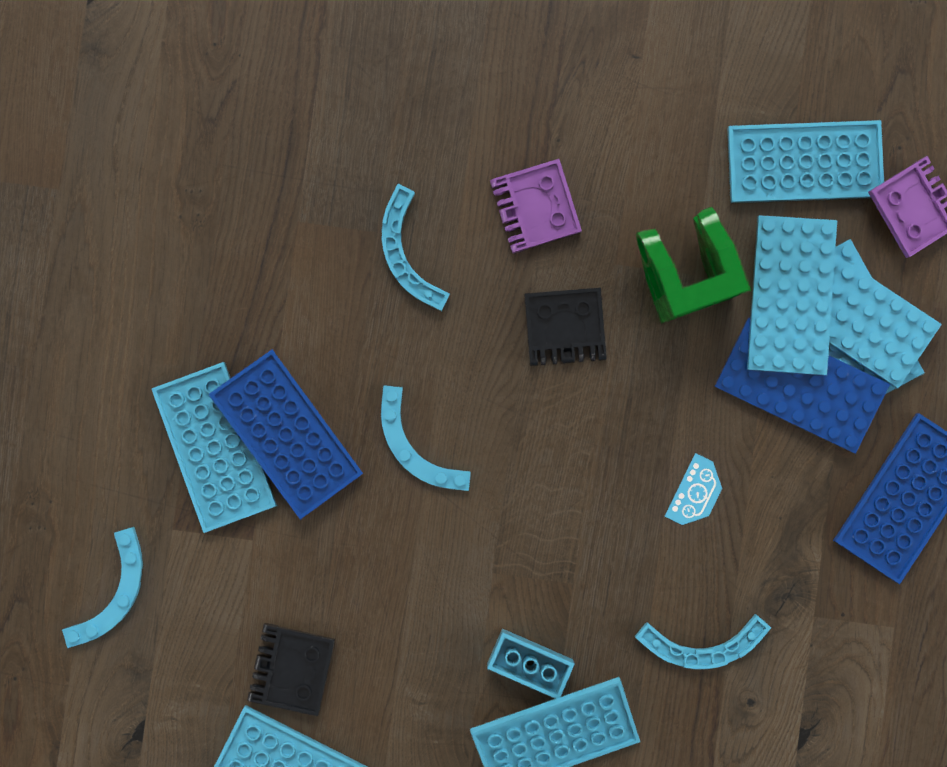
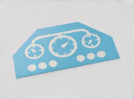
(696, 492)

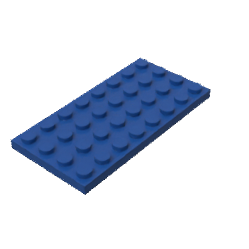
(829, 405)
(285, 434)
(901, 502)

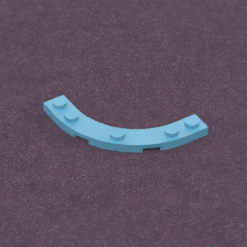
(395, 255)
(406, 454)
(124, 598)
(704, 657)

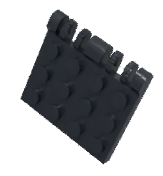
(565, 322)
(294, 671)

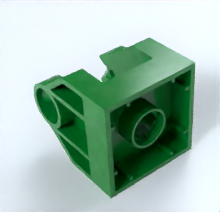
(718, 257)

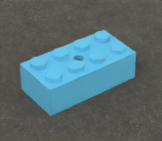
(546, 674)

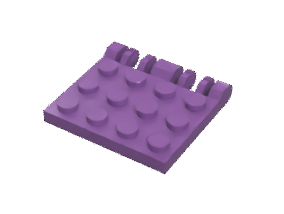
(539, 203)
(912, 207)

